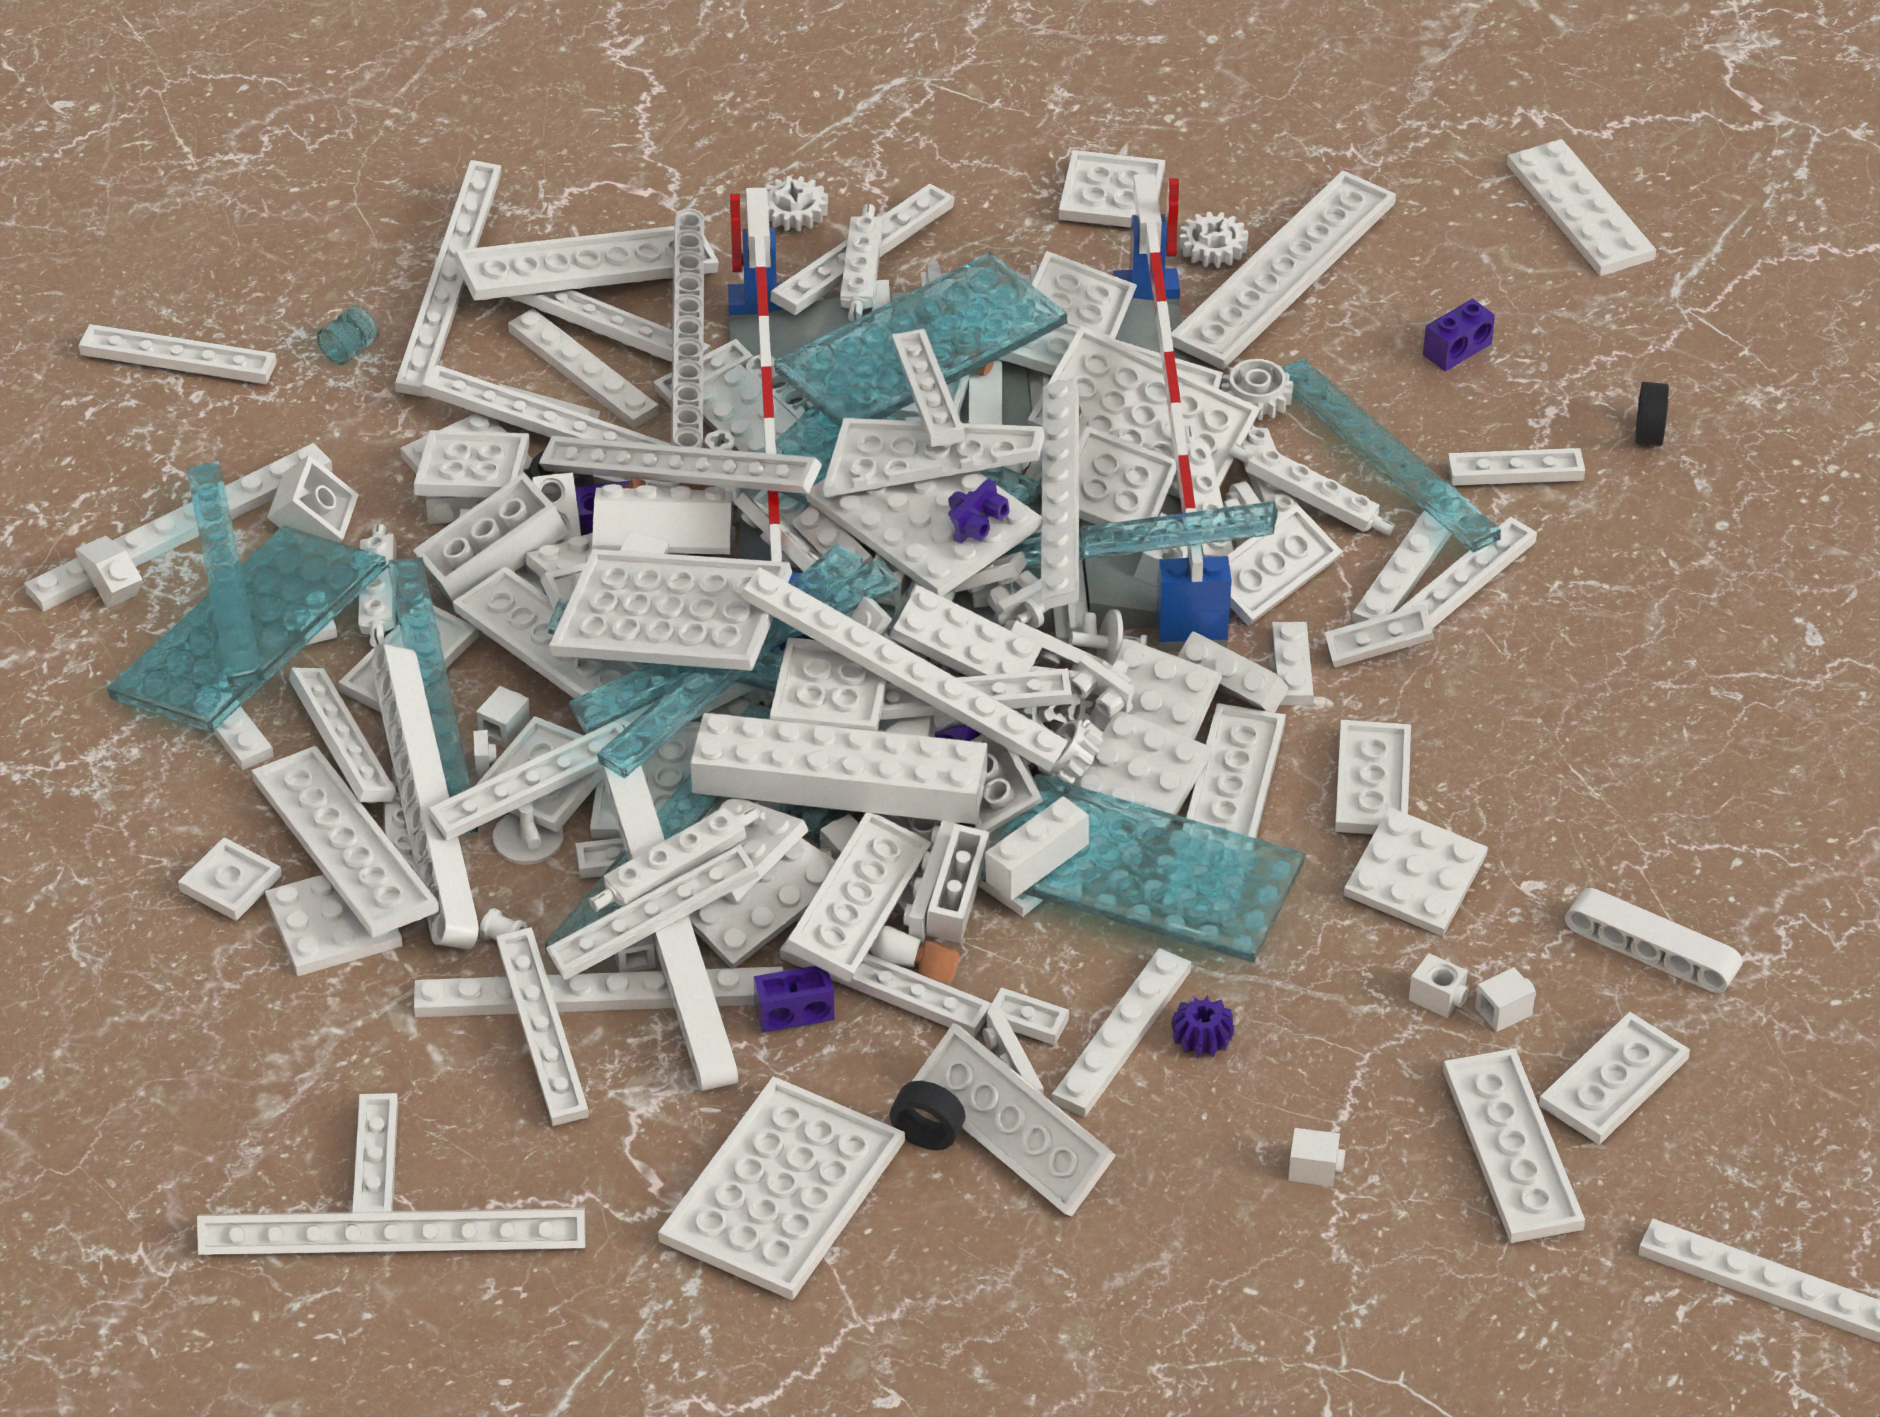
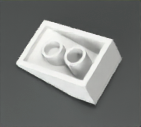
(1007, 787)

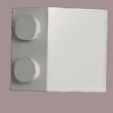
(313, 501)

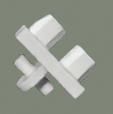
(1022, 605)
(1107, 682)

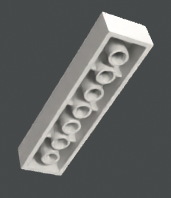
(839, 768)

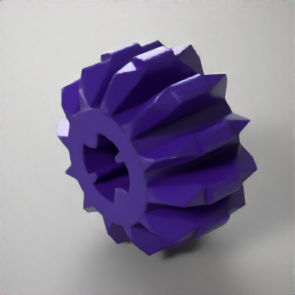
(1202, 1026)

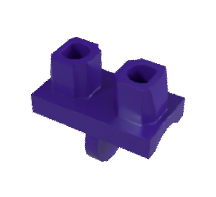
(971, 511)

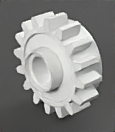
(1260, 384)
(1079, 752)

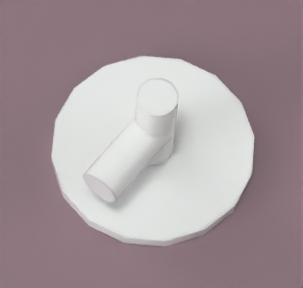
(1109, 639)
(524, 841)

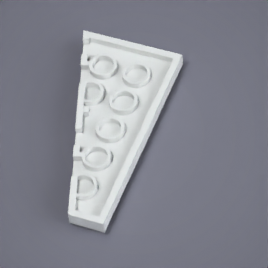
(899, 452)

